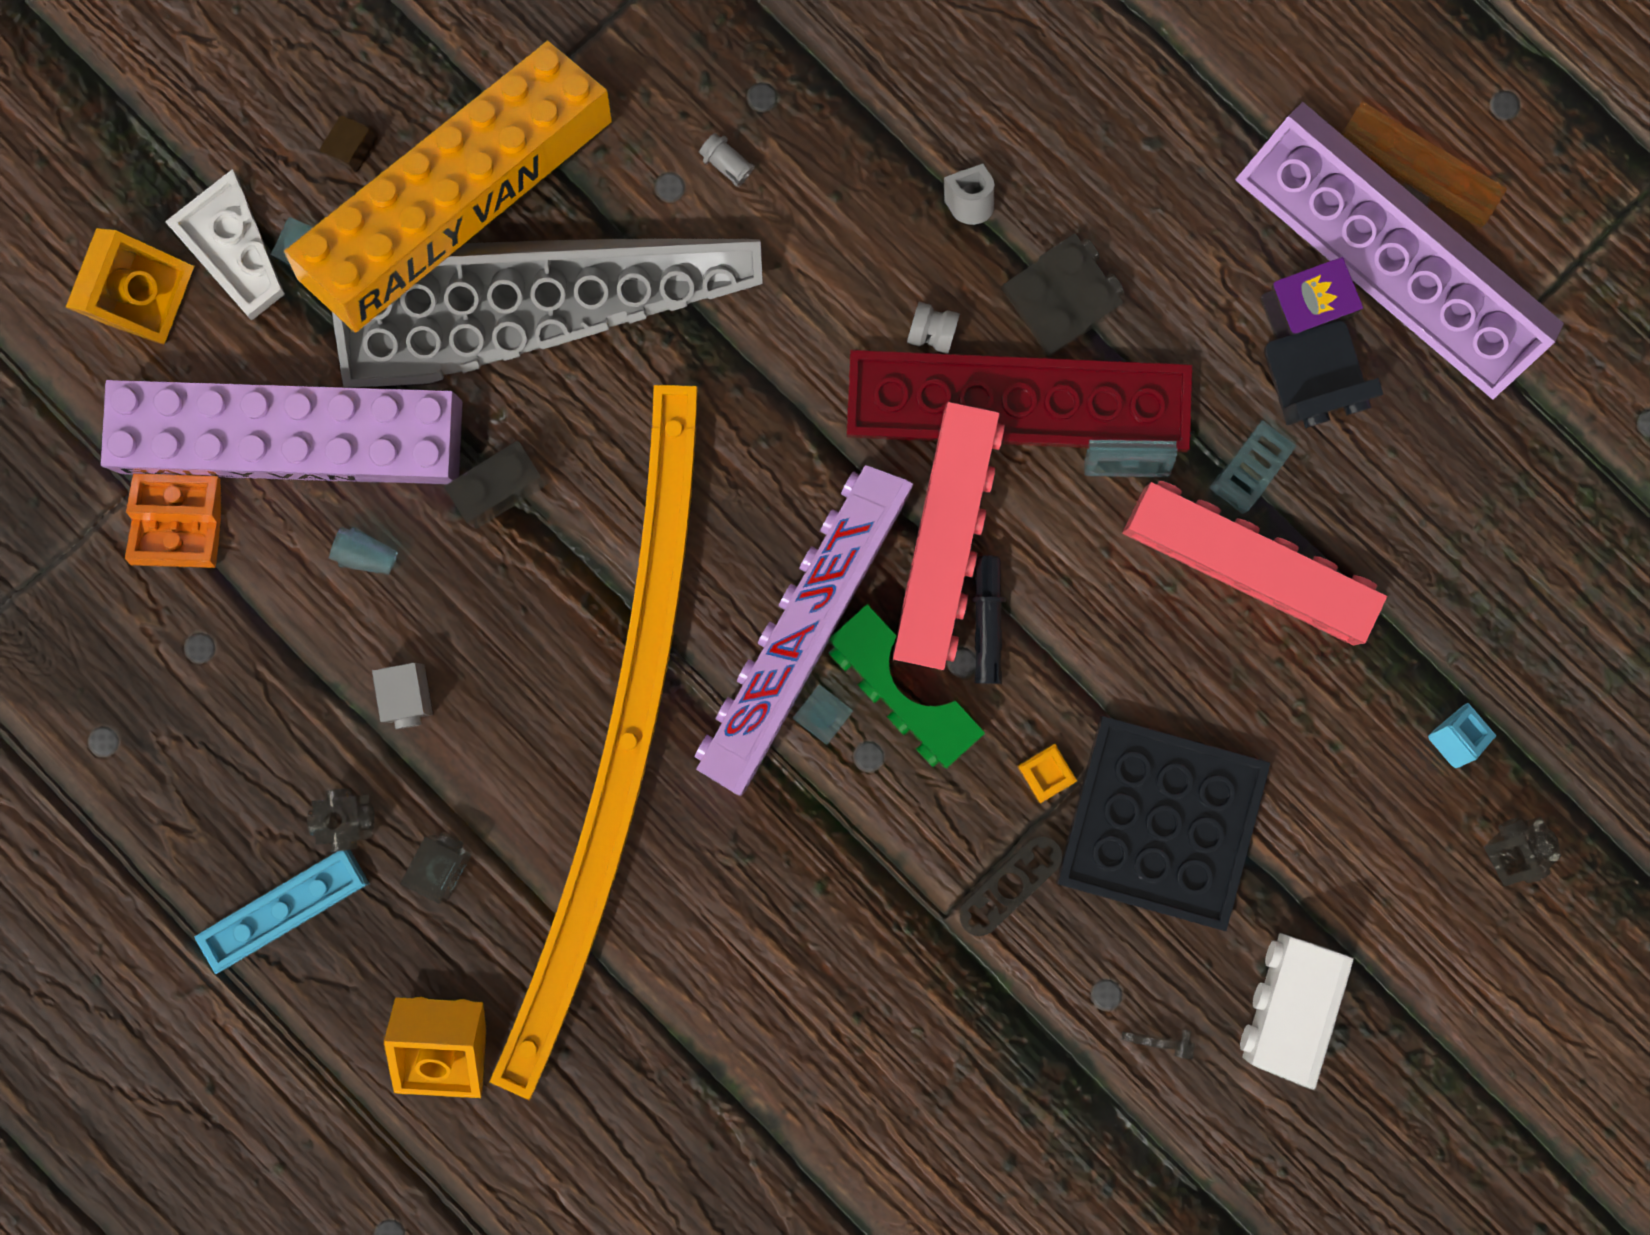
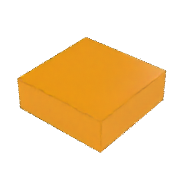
(1047, 773)

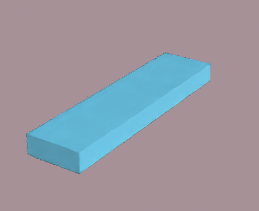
(281, 910)

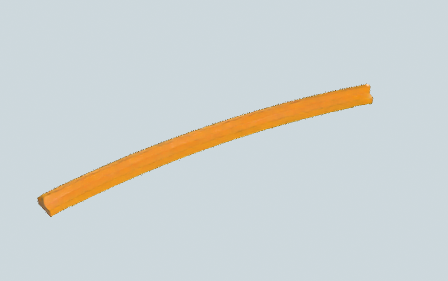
(625, 745)

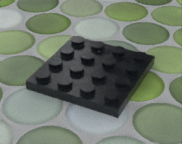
(1163, 823)

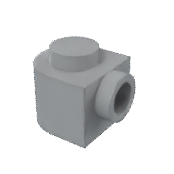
(970, 194)

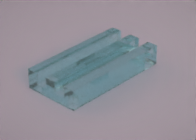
(1130, 458)

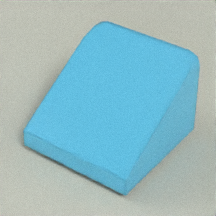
(1462, 736)

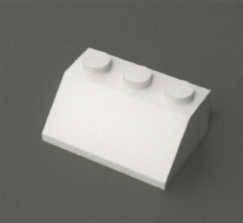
(1295, 1009)

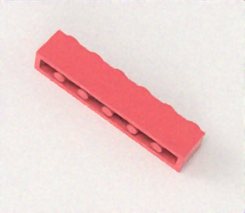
(946, 535)
(1254, 563)

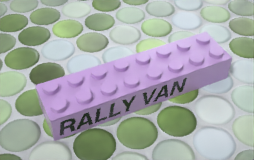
(281, 432)

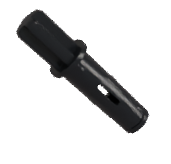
(988, 620)

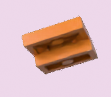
(174, 520)

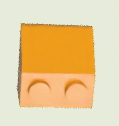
(130, 285)
(436, 1047)

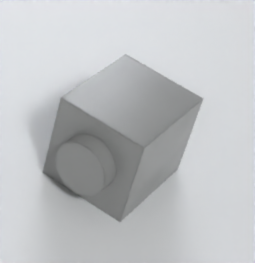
(402, 694)

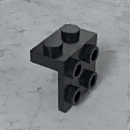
(1318, 375)

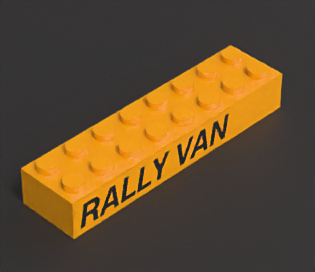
(449, 186)

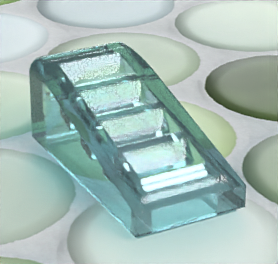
(1233, 493)

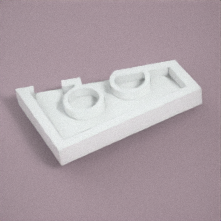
(229, 244)

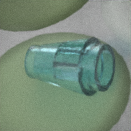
(361, 552)

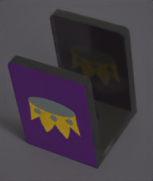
(1311, 299)

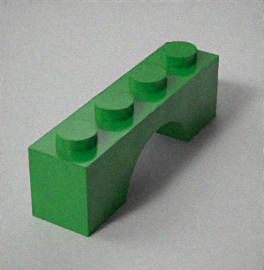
(866, 647)

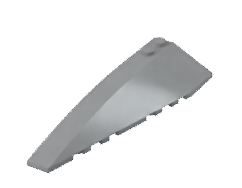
(533, 295)

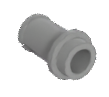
(726, 159)

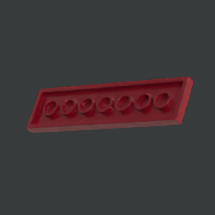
(1035, 397)

